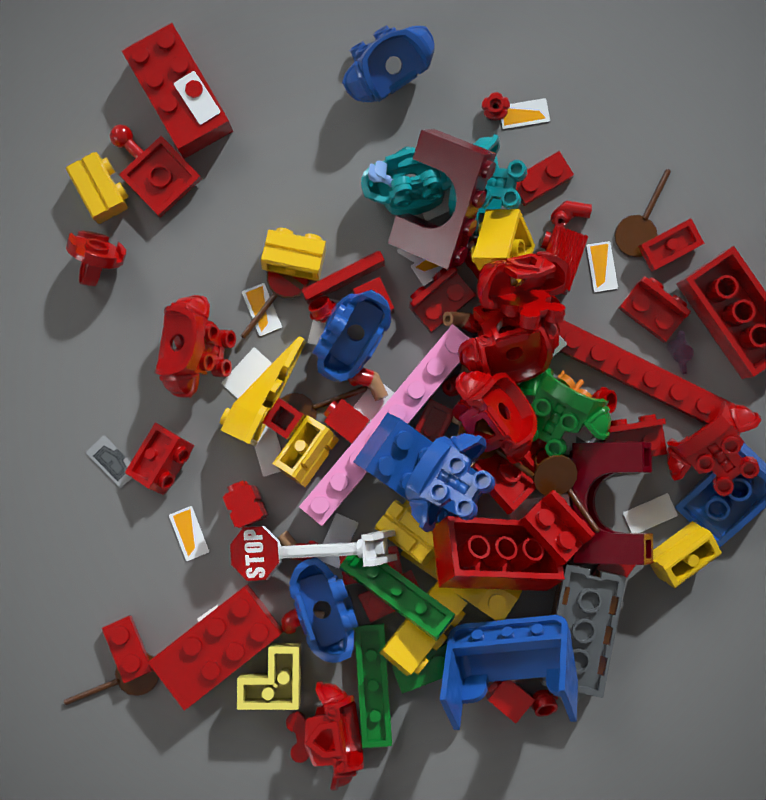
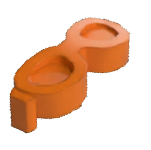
(568, 381)

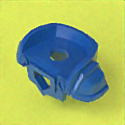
(367, 76)
(336, 351)
(447, 480)
(327, 637)

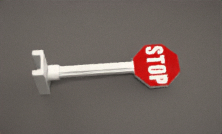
(259, 553)

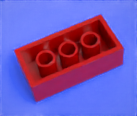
(158, 64)
(731, 308)
(492, 556)
(215, 647)

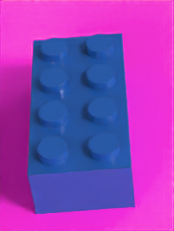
(394, 454)

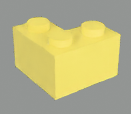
(279, 687)

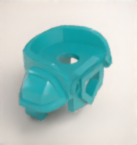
(500, 187)
(407, 193)

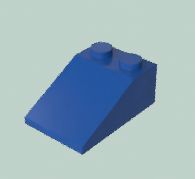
(728, 513)

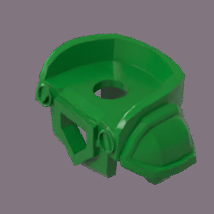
(564, 411)

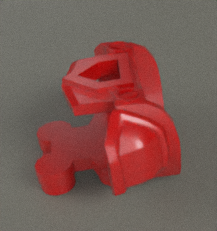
(541, 276)
(197, 343)
(512, 349)
(503, 408)
(717, 448)
(330, 735)

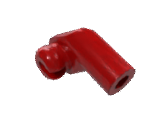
(569, 210)

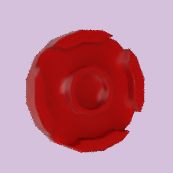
(94, 253)

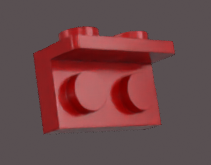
(444, 295)
(655, 308)
(646, 430)
(159, 459)
(557, 527)

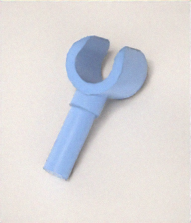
(377, 173)

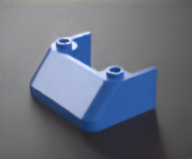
(505, 652)

